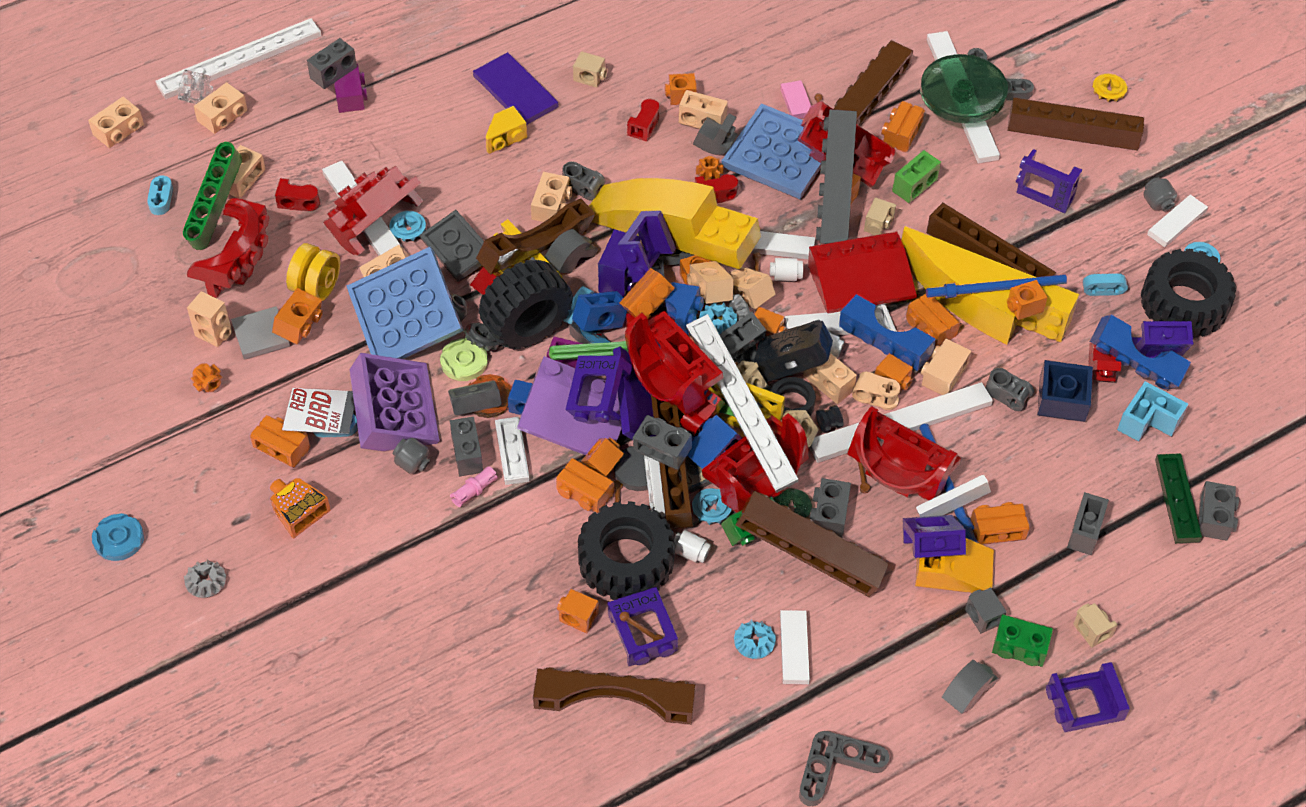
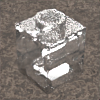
(194, 87)

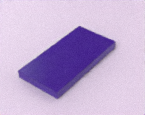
(515, 87)
(633, 399)

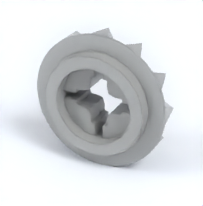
(739, 306)
(206, 587)

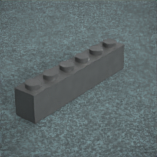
(838, 176)

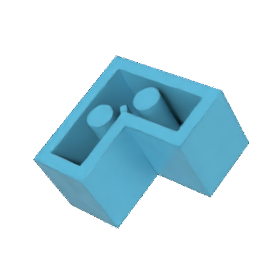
(1152, 408)

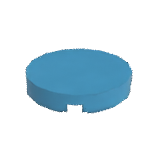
(117, 537)

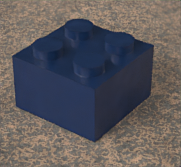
(1065, 390)

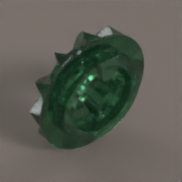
(800, 500)

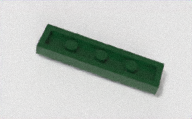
(1178, 498)

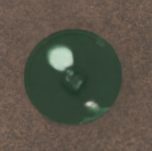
(964, 88)

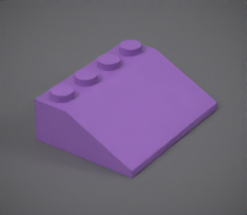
(392, 402)
(546, 405)

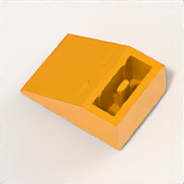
(957, 572)

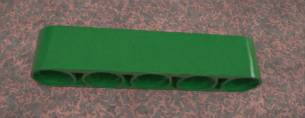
(210, 185)

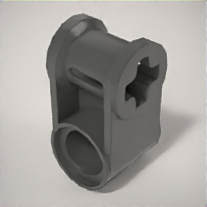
(582, 179)
(1008, 388)

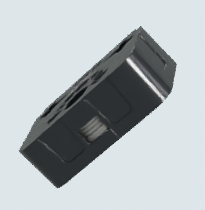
(793, 350)

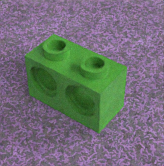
(916, 176)

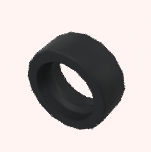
(799, 386)

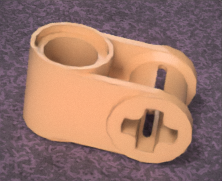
(874, 389)

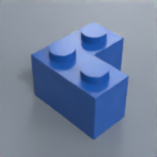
(712, 441)

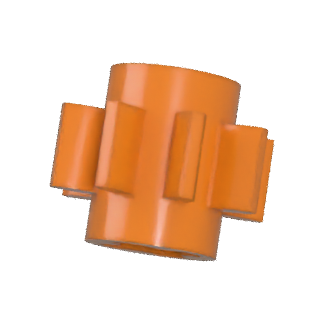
(709, 168)
(206, 377)

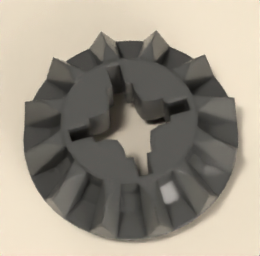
(480, 336)

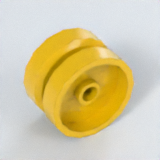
(313, 270)

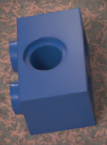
(599, 311)

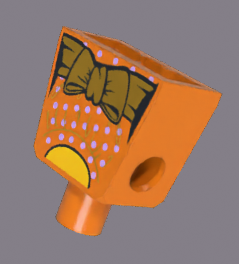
(298, 505)

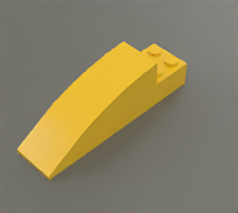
(690, 215)
(941, 263)

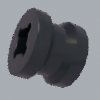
(829, 418)

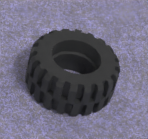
(1192, 271)
(525, 304)
(620, 523)

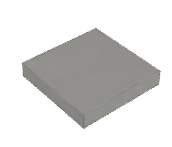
(256, 334)

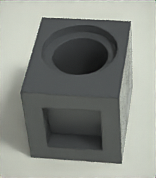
(984, 609)

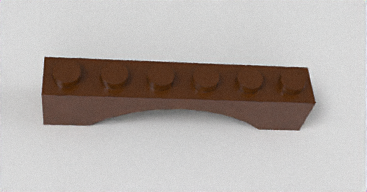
(506, 250)
(560, 689)

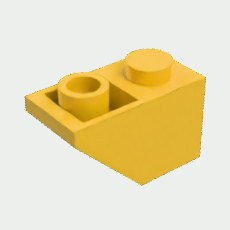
(505, 129)

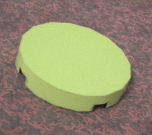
(463, 360)

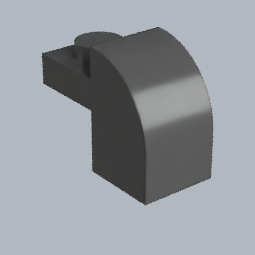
(716, 137)
(568, 249)
(969, 686)

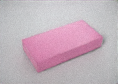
(795, 98)

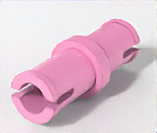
(473, 486)

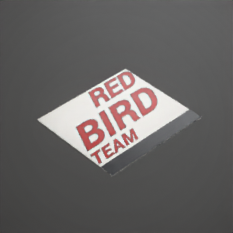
(319, 411)

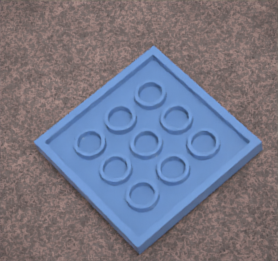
(771, 154)
(405, 306)

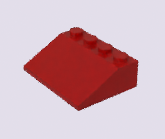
(863, 266)

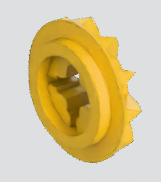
(1116, 83)

